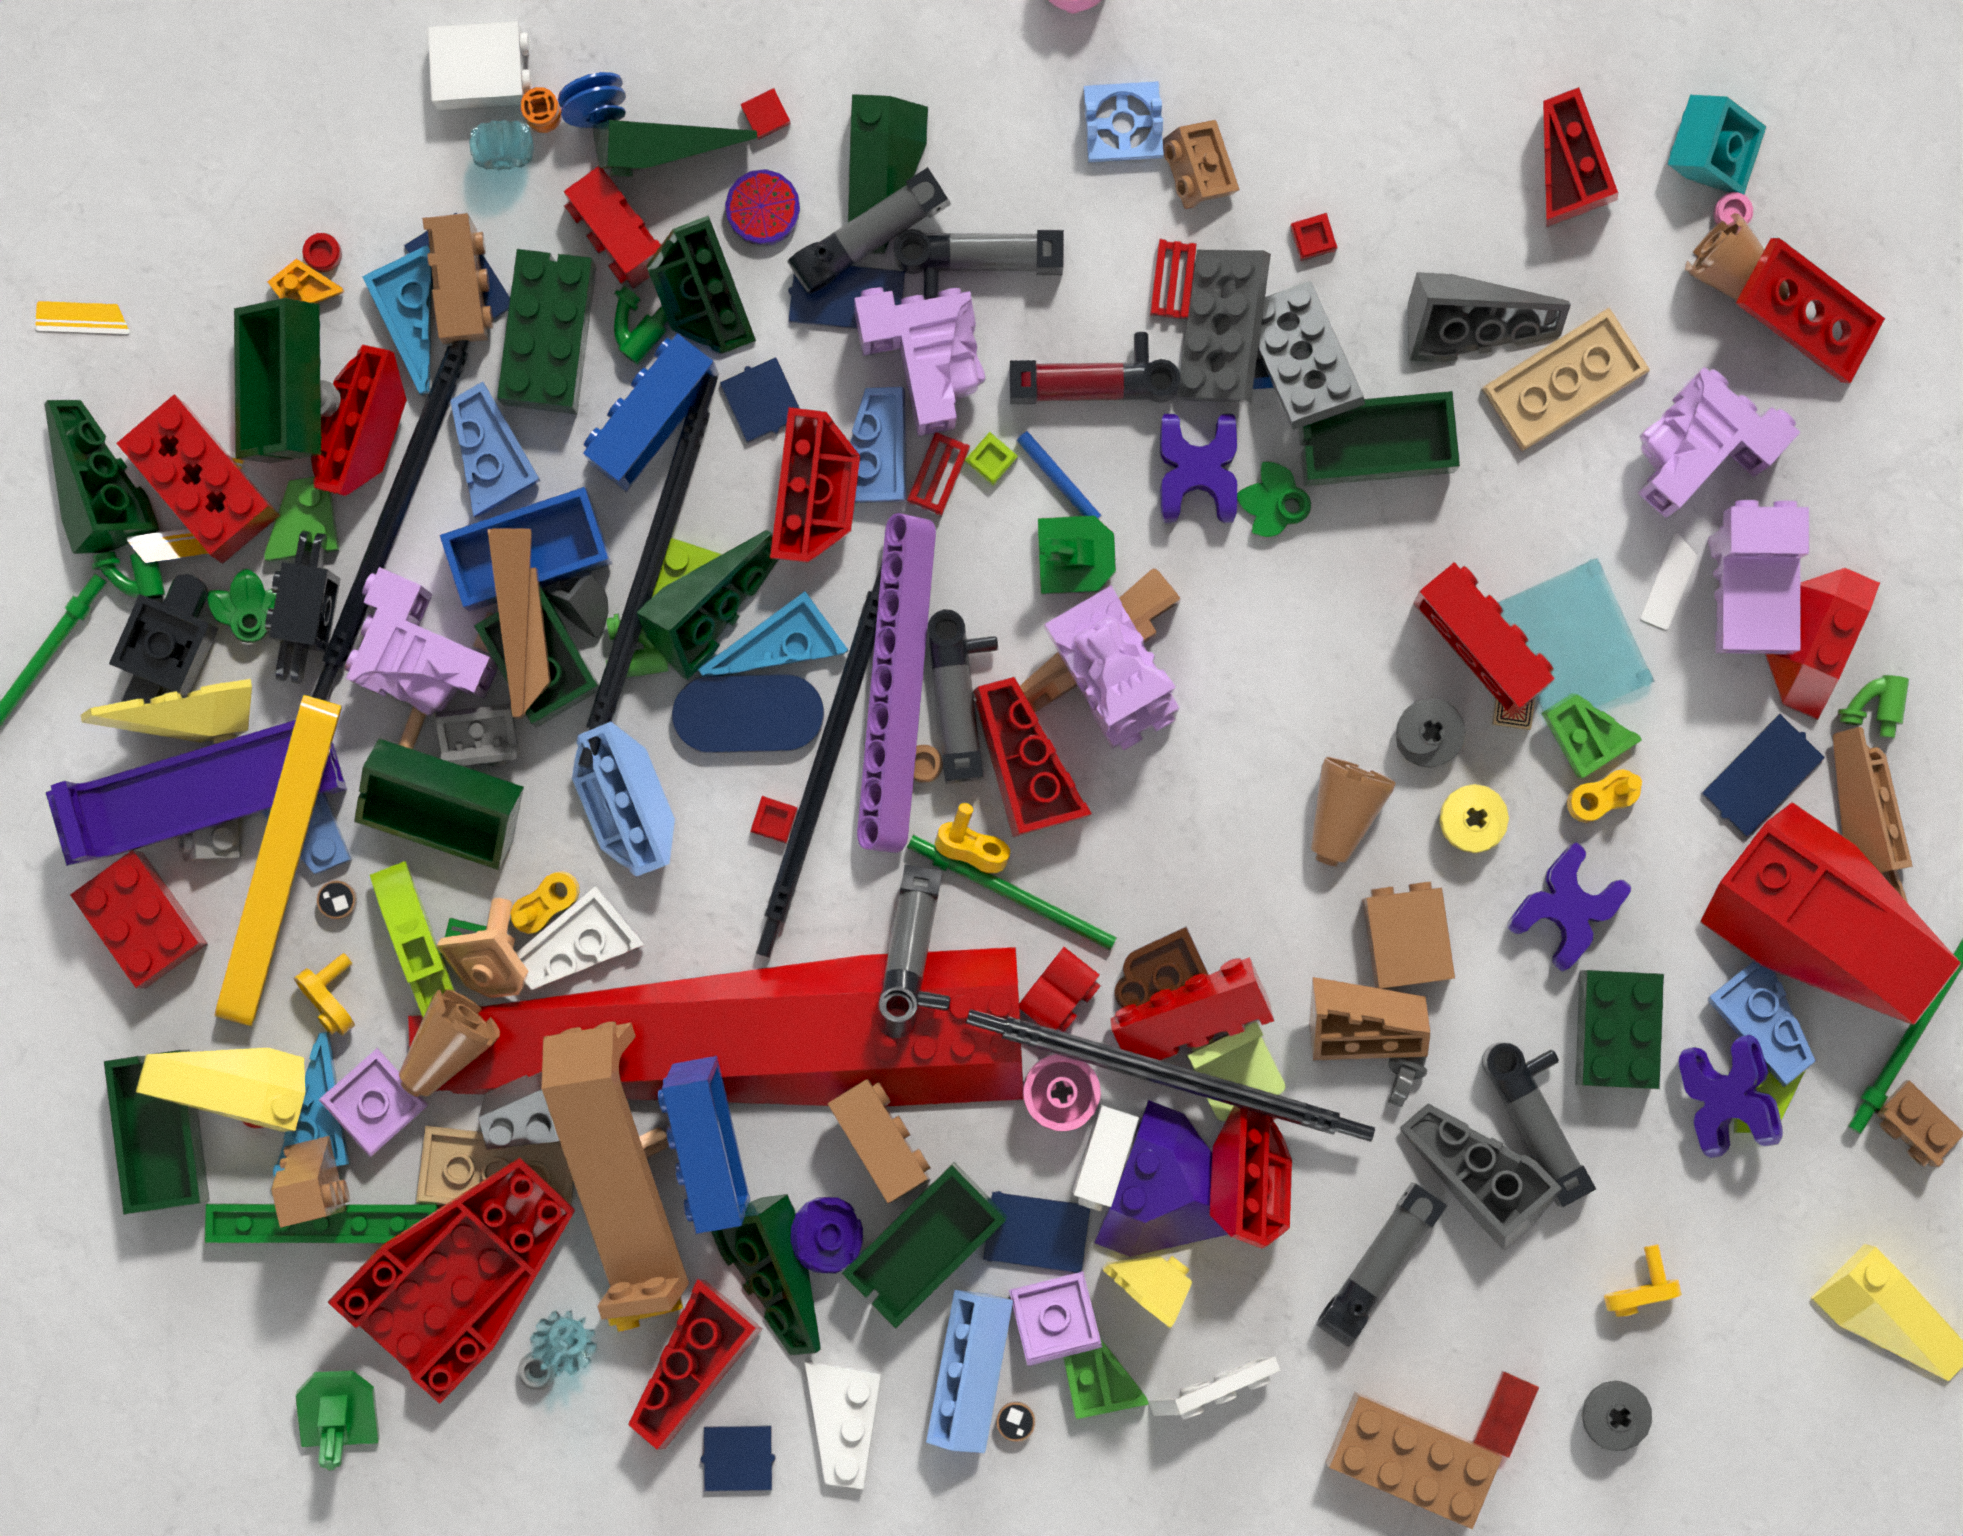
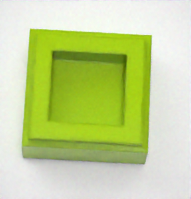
(991, 458)

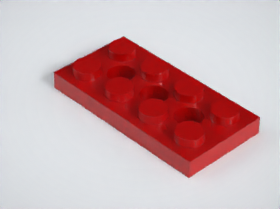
(1789, 319)

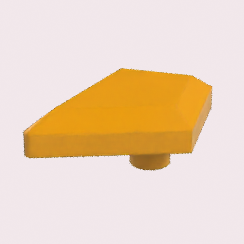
(303, 284)

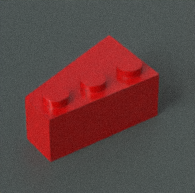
(1574, 160)
(612, 226)

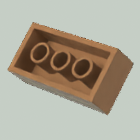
(1413, 1460)

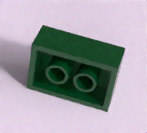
(569, 673)
(1619, 1029)

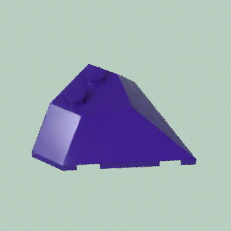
(1162, 1188)

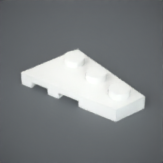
(577, 940)
(1253, 1374)
(844, 1420)

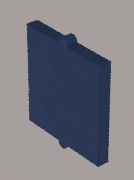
(760, 399)
(738, 1458)

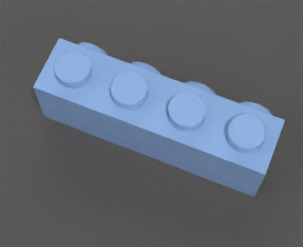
(969, 1371)

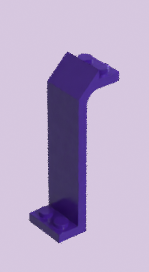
(176, 795)

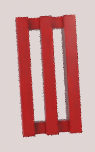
(1177, 247)
(926, 503)

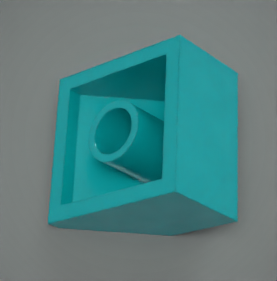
(1717, 143)

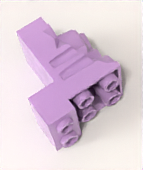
(933, 345)
(1701, 432)
(1759, 577)
(407, 658)
(1113, 669)

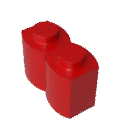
(1059, 991)

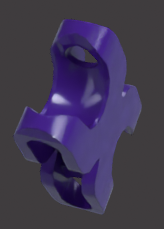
(1198, 468)
(1569, 906)
(1730, 1096)

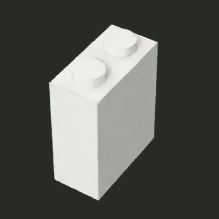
(478, 65)
(1104, 1157)

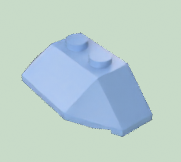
(625, 801)

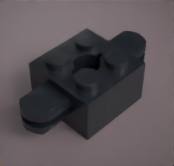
(302, 606)
(165, 641)

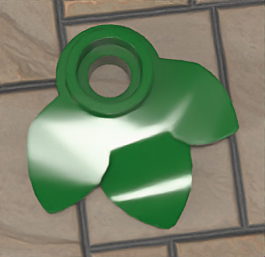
(1268, 500)
(245, 600)

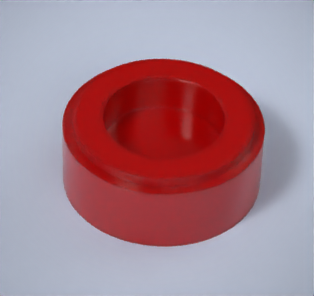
(322, 252)

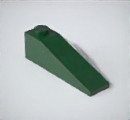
(884, 149)
(93, 490)
(696, 608)
(772, 1272)

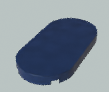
(748, 713)

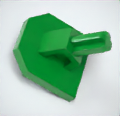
(1075, 554)
(336, 1412)

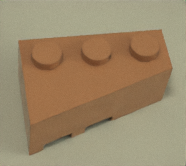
(458, 278)
(1366, 1022)
(880, 1140)
(309, 1183)

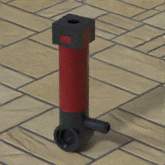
(1093, 381)

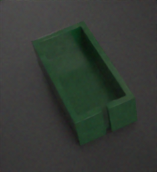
(547, 331)
(277, 381)
(1382, 441)
(438, 804)
(154, 1143)
(925, 1244)

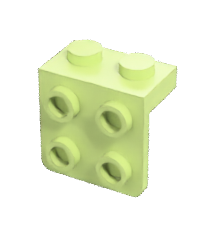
(1240, 1060)

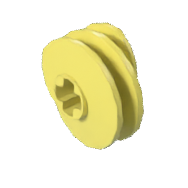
(1454, 816)

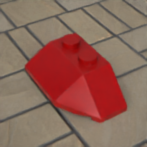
(364, 426)
(814, 487)
(1830, 623)
(1251, 1178)

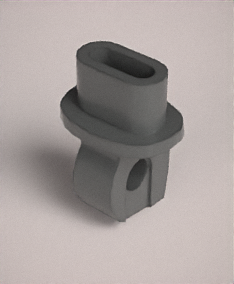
(1406, 1070)

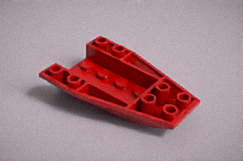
(1828, 918)
(457, 1276)

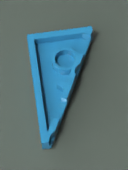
(404, 301)
(787, 637)
(314, 1118)

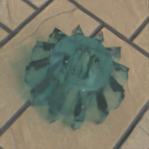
(501, 145)
(570, 1331)

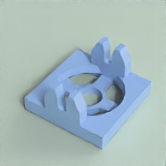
(1146, 92)

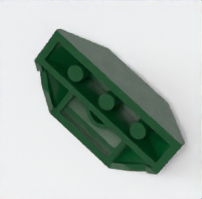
(699, 288)

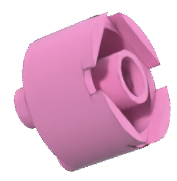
(1080, 1103)

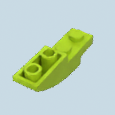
(411, 933)

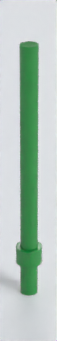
(77, 609)
(1013, 893)
(1874, 1095)

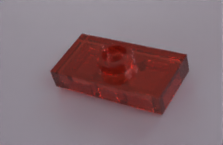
(1505, 1414)

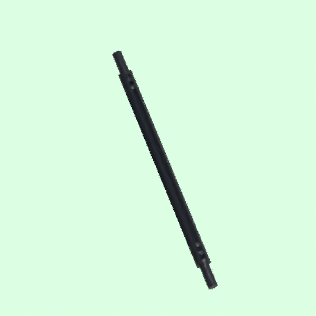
(392, 513)
(649, 565)
(821, 772)
(1170, 1075)

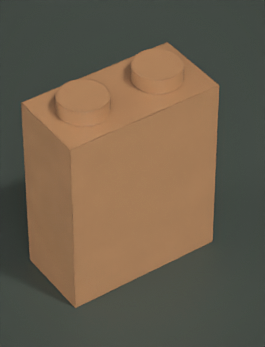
(1408, 936)

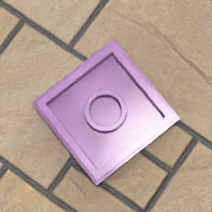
(372, 1102)
(1055, 1318)

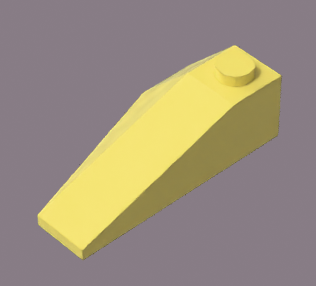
(205, 715)
(240, 1084)
(1153, 1283)
(1885, 1308)

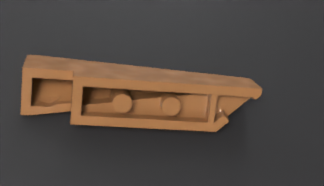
(1142, 603)
(520, 617)
(1870, 805)

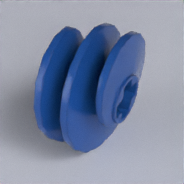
(592, 99)

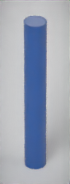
(1057, 476)

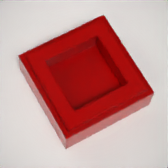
(765, 113)
(1313, 237)
(774, 819)

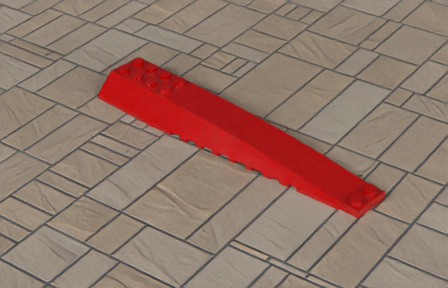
(783, 1032)

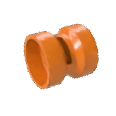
(546, 115)

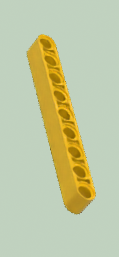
(278, 860)

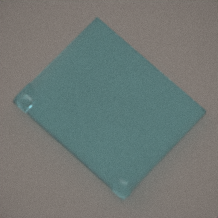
(1581, 635)

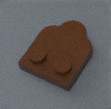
(1159, 966)

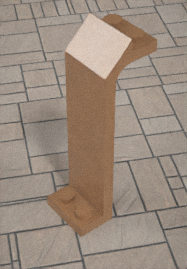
(611, 1169)

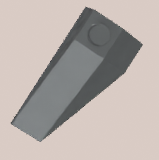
(1466, 315)
(1492, 1182)

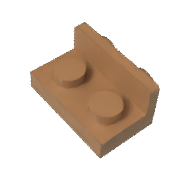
(1199, 163)
(1919, 1125)

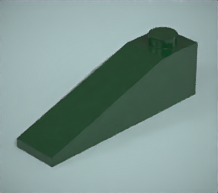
(641, 145)

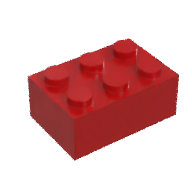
(138, 919)

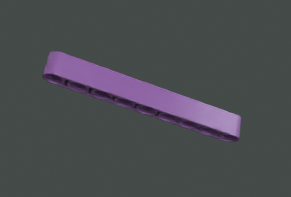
(896, 683)

